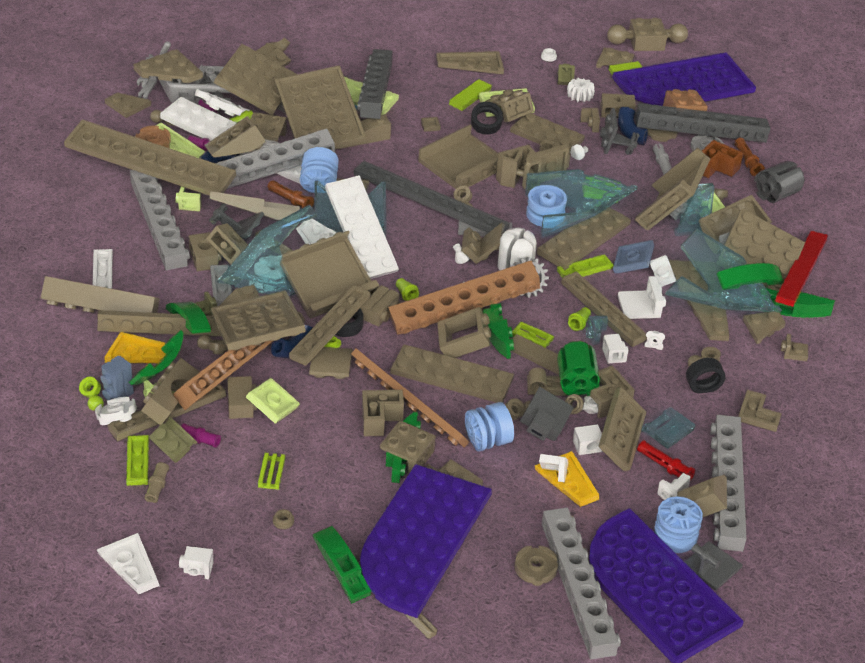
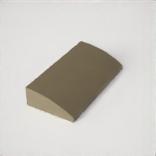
(723, 219)

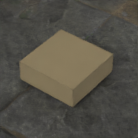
(430, 124)

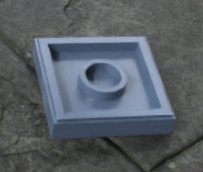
(633, 256)

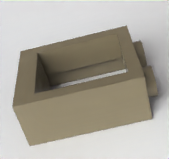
(467, 343)

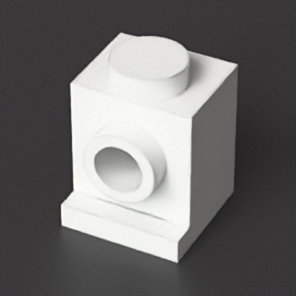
(614, 349)
(197, 561)

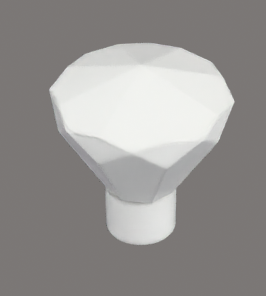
(578, 152)
(460, 257)

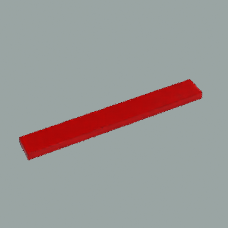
(801, 269)

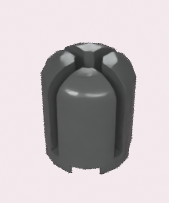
(779, 181)

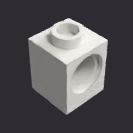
(587, 439)

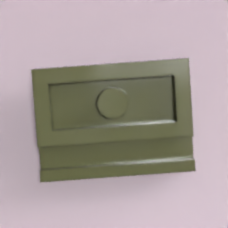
(172, 439)

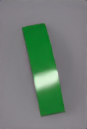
(750, 274)
(195, 318)
(171, 350)

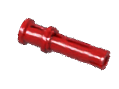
(673, 466)

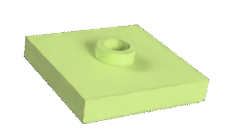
(273, 400)

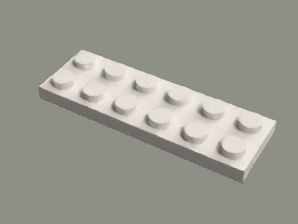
(365, 235)

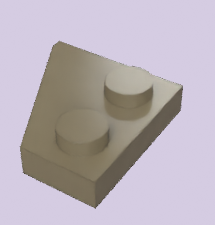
(612, 57)
(126, 104)
(763, 324)

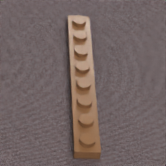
(413, 402)

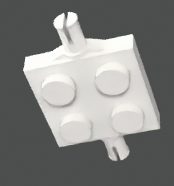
(216, 102)

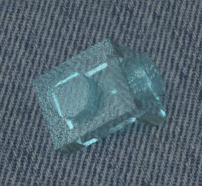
(595, 326)

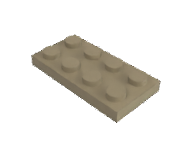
(537, 129)
(622, 429)

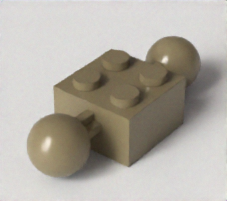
(647, 34)

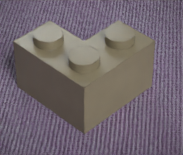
(380, 407)

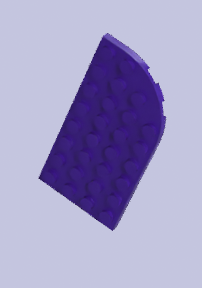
(709, 75)
(419, 537)
(658, 589)

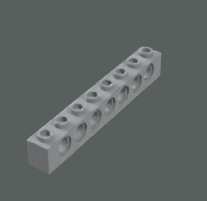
(276, 157)
(159, 220)
(729, 462)
(580, 584)

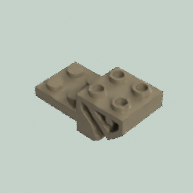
(525, 160)

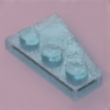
(698, 207)

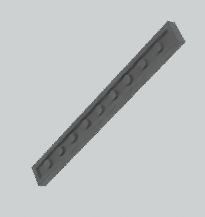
(429, 197)

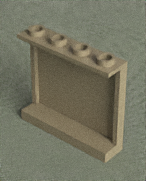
(459, 158)
(674, 188)
(325, 273)

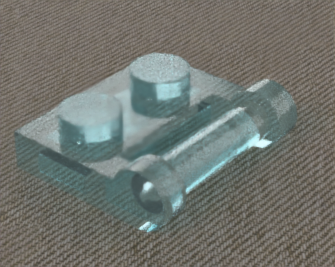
(671, 432)

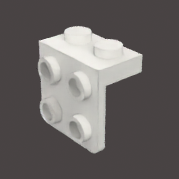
(643, 303)

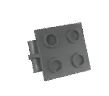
(610, 136)
(242, 228)
(712, 564)

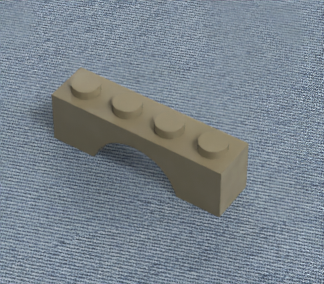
(161, 400)

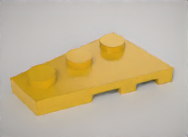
(135, 349)
(577, 483)

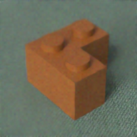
(722, 159)

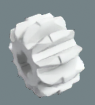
(580, 90)

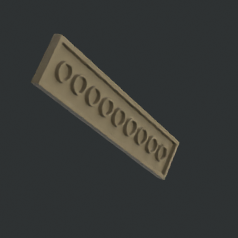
(149, 158)

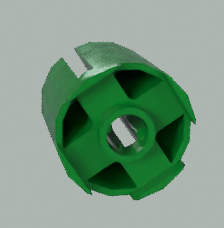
(578, 368)

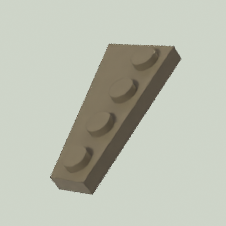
(472, 61)

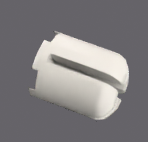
(515, 244)

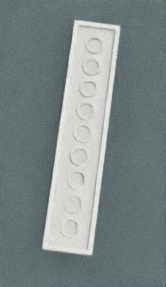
(210, 125)

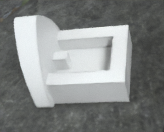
(555, 463)

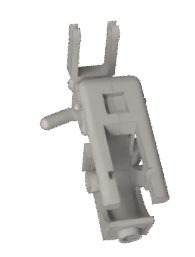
(176, 88)

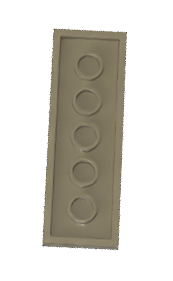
(583, 238)
(452, 373)

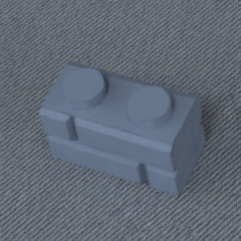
(116, 378)

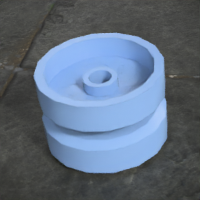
(545, 201)

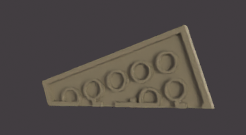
(712, 318)

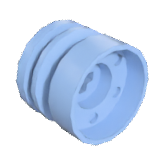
(318, 165)
(489, 426)
(678, 523)

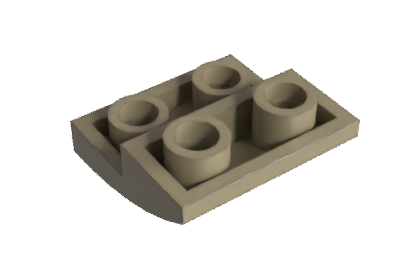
(331, 362)

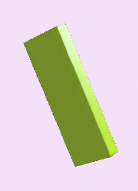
(469, 95)
(587, 266)
(137, 460)

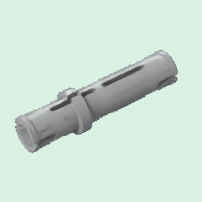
(662, 158)

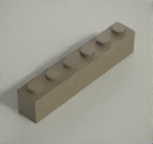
(95, 297)

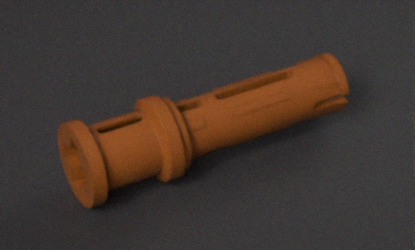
(751, 160)
(296, 198)

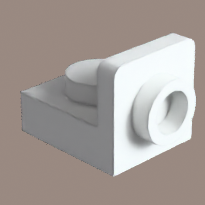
(662, 270)
(669, 490)

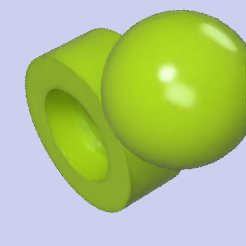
(84, 388)

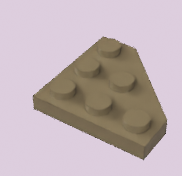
(169, 67)

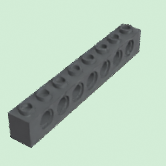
(375, 84)
(702, 122)

